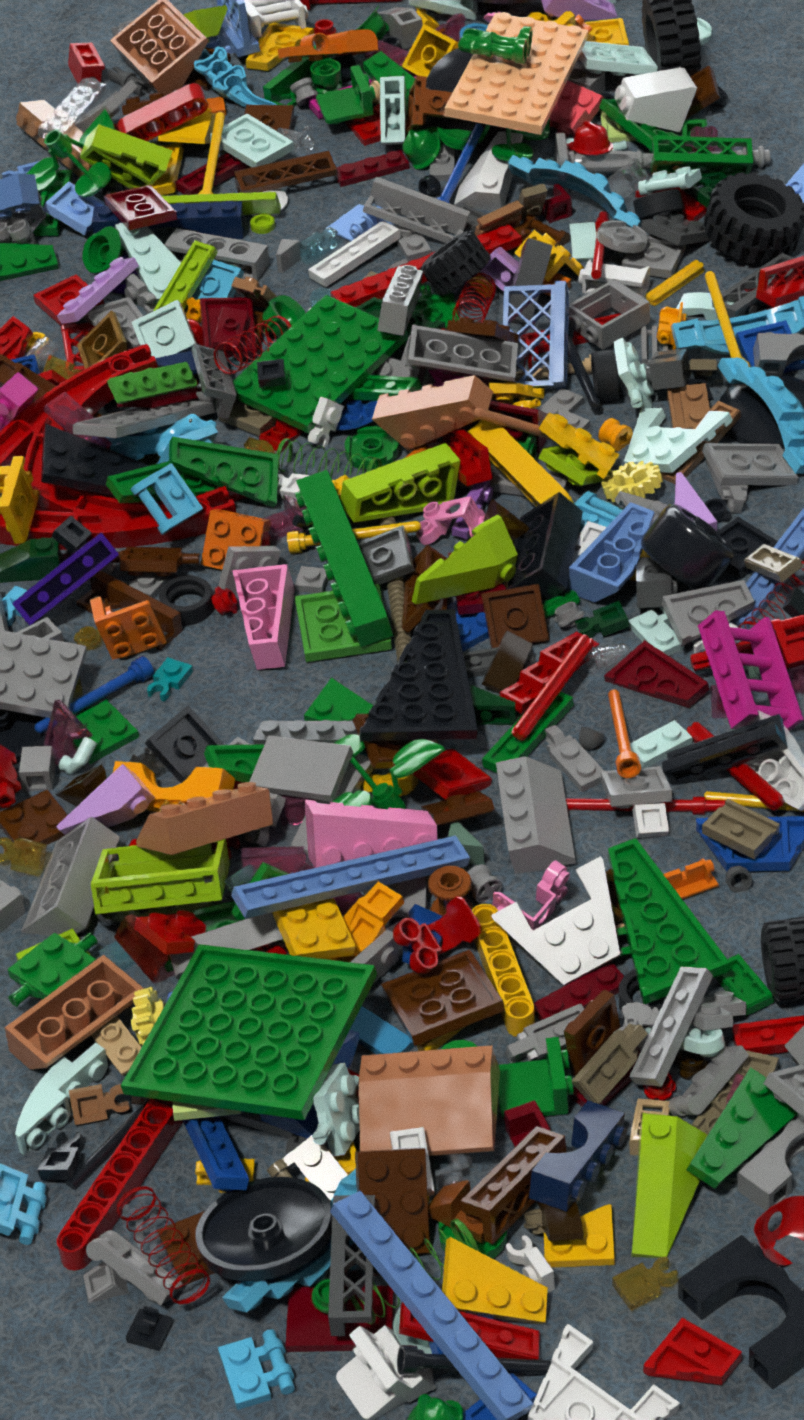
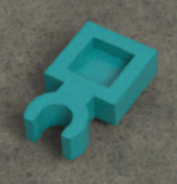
(169, 675)

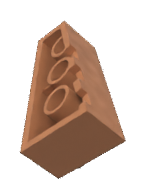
(431, 412)

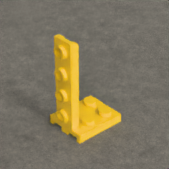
(17, 499)

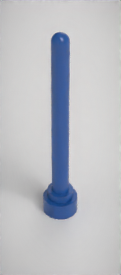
(461, 163)
(138, 670)

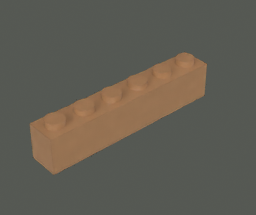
(32, 115)

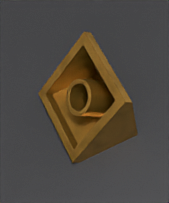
(102, 341)

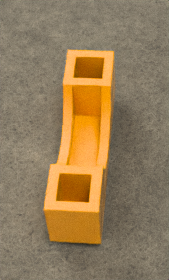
(199, 784)

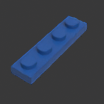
(217, 1153)

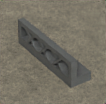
(747, 301)
(214, 381)
(339, 1282)

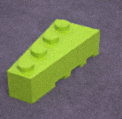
(402, 485)

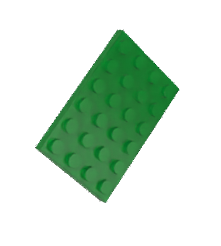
(323, 356)

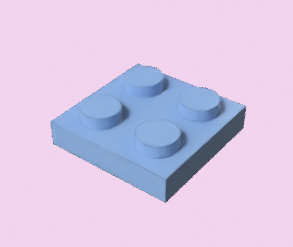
(72, 209)

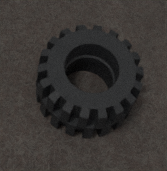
(455, 262)
(784, 958)

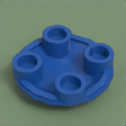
(356, 415)

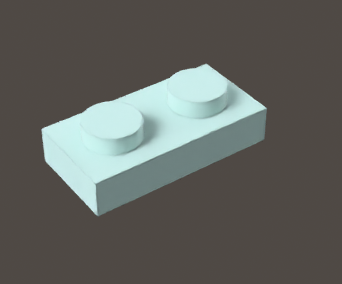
(658, 743)

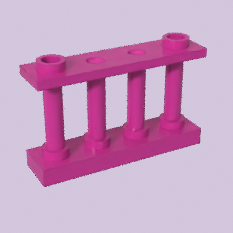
(730, 674)

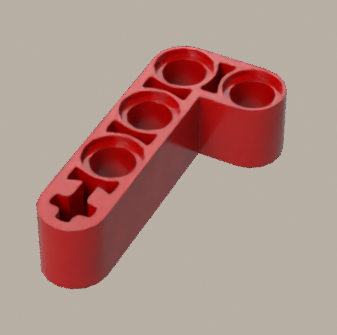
(165, 113)

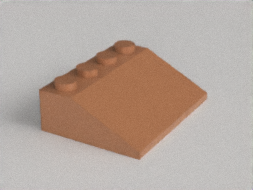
(161, 46)
(441, 1090)

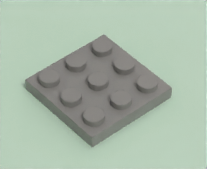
(37, 672)

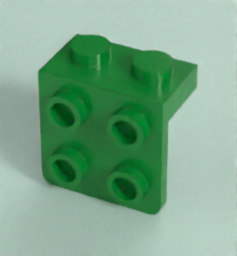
(348, 102)
(537, 1081)

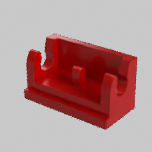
(85, 61)

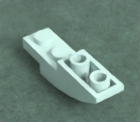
(50, 1099)

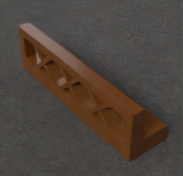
(285, 173)
(122, 596)
(413, 612)
(510, 1178)

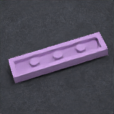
(94, 293)

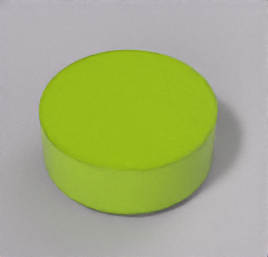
(262, 223)

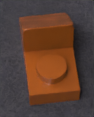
(447, 1206)

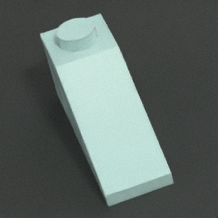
(393, 110)

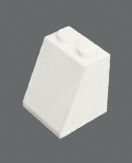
(657, 98)

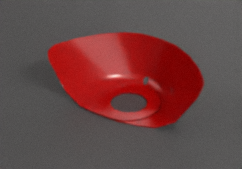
(791, 1224)

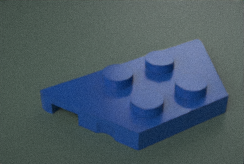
(776, 856)

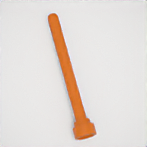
(627, 762)

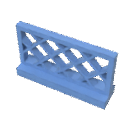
(236, 28)
(558, 332)

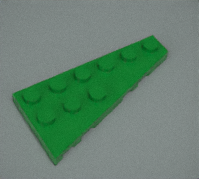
(658, 923)

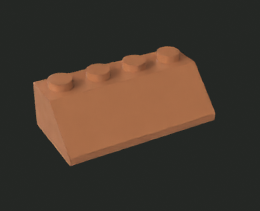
(207, 819)
(70, 1014)

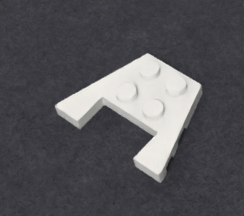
(577, 939)
(571, 1396)

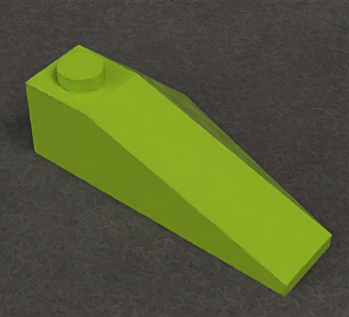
(208, 20)
(663, 1182)

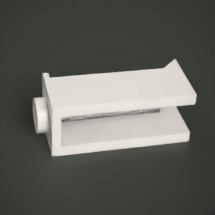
(633, 278)

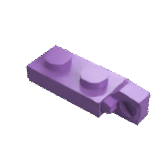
(481, 494)

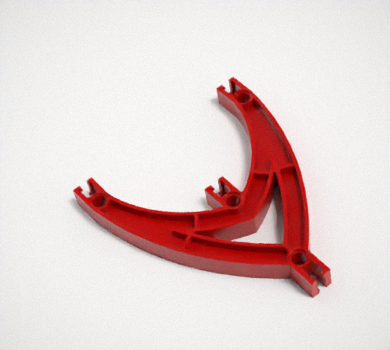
(120, 523)

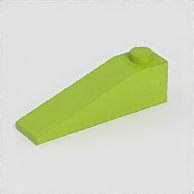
(473, 566)

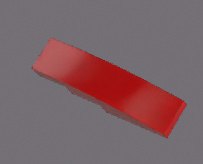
(536, 676)

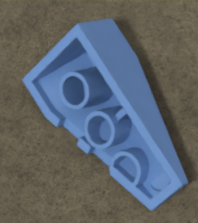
(611, 556)

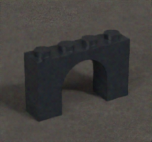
(741, 1271)

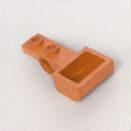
(333, 45)

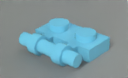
(12, 1193)
(245, 1373)

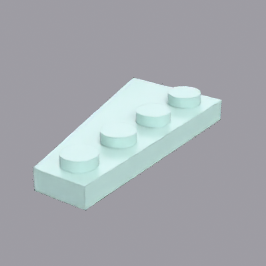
(154, 259)

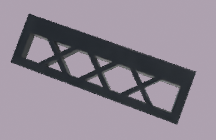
(725, 750)

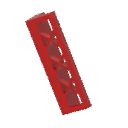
(781, 290)
(472, 454)

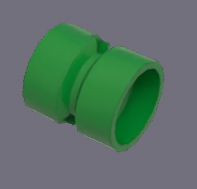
(326, 75)

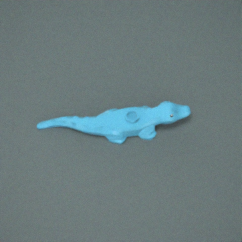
(227, 79)
(155, 440)

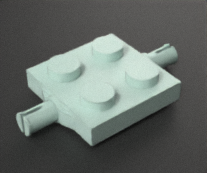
(633, 374)
(337, 1110)

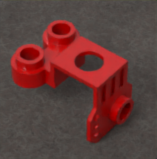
(454, 927)

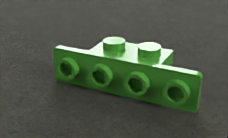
(151, 382)

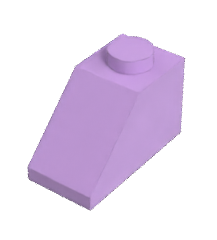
(501, 268)

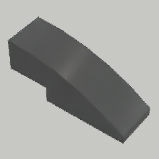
(530, 271)

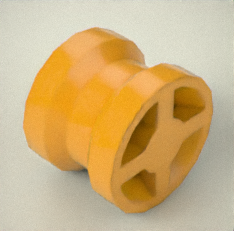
(615, 434)

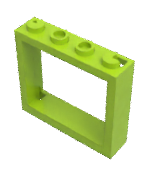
(158, 879)

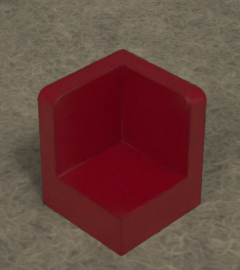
(559, 206)
(522, 1120)

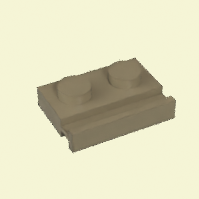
(740, 828)

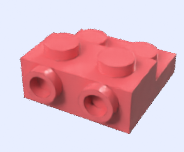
(574, 107)

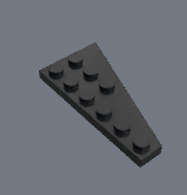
(80, 463)

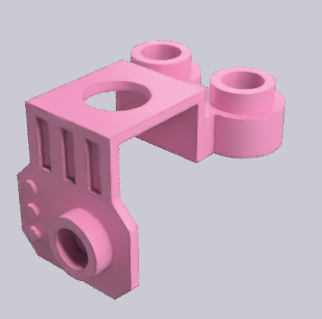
(439, 517)
(549, 892)

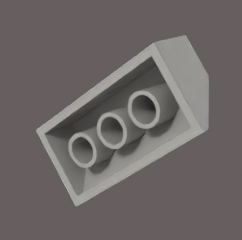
(462, 354)
(534, 814)
(65, 889)

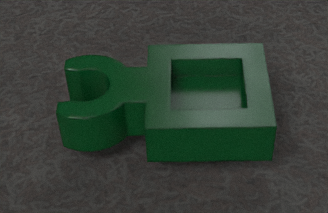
(605, 620)

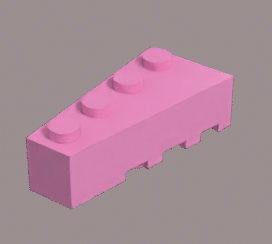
(266, 607)
(353, 832)

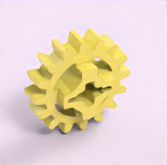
(632, 479)
(145, 1012)

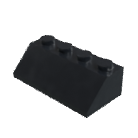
(547, 546)

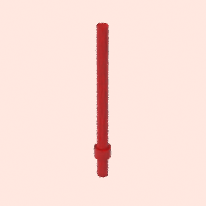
(599, 248)
(697, 805)

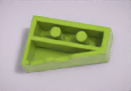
(129, 158)

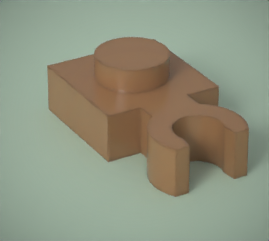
(91, 1104)

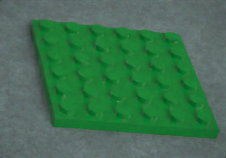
(250, 1031)

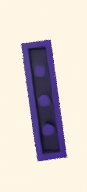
(65, 579)

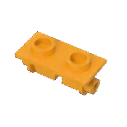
(667, 318)

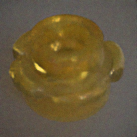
(88, 637)

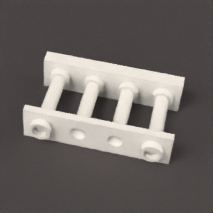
(273, 11)

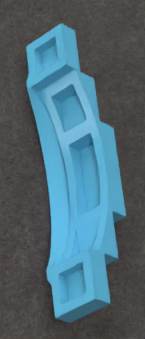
(577, 178)
(709, 334)
(781, 402)
(248, 1294)

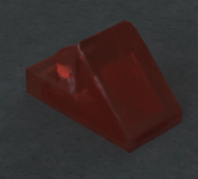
(142, 951)

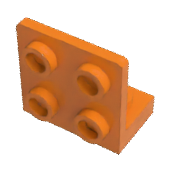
(230, 530)
(127, 629)

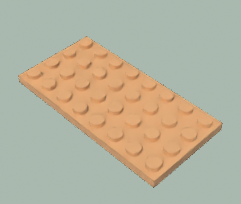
(514, 93)

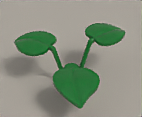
(458, 137)
(60, 146)
(406, 762)

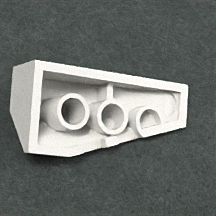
(488, 180)
(783, 769)

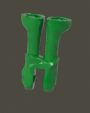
(489, 44)

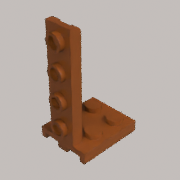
(424, 103)

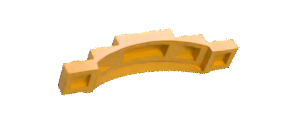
(368, 917)

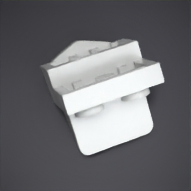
(373, 1376)

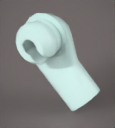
(81, 757)

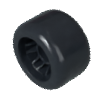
(687, 547)

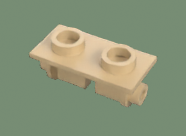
(118, 1044)

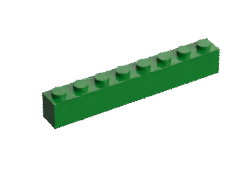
(343, 558)

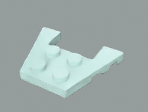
(670, 446)

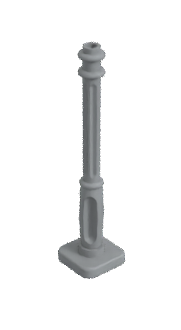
(615, 160)

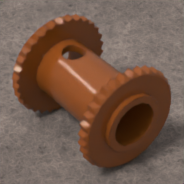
(447, 884)

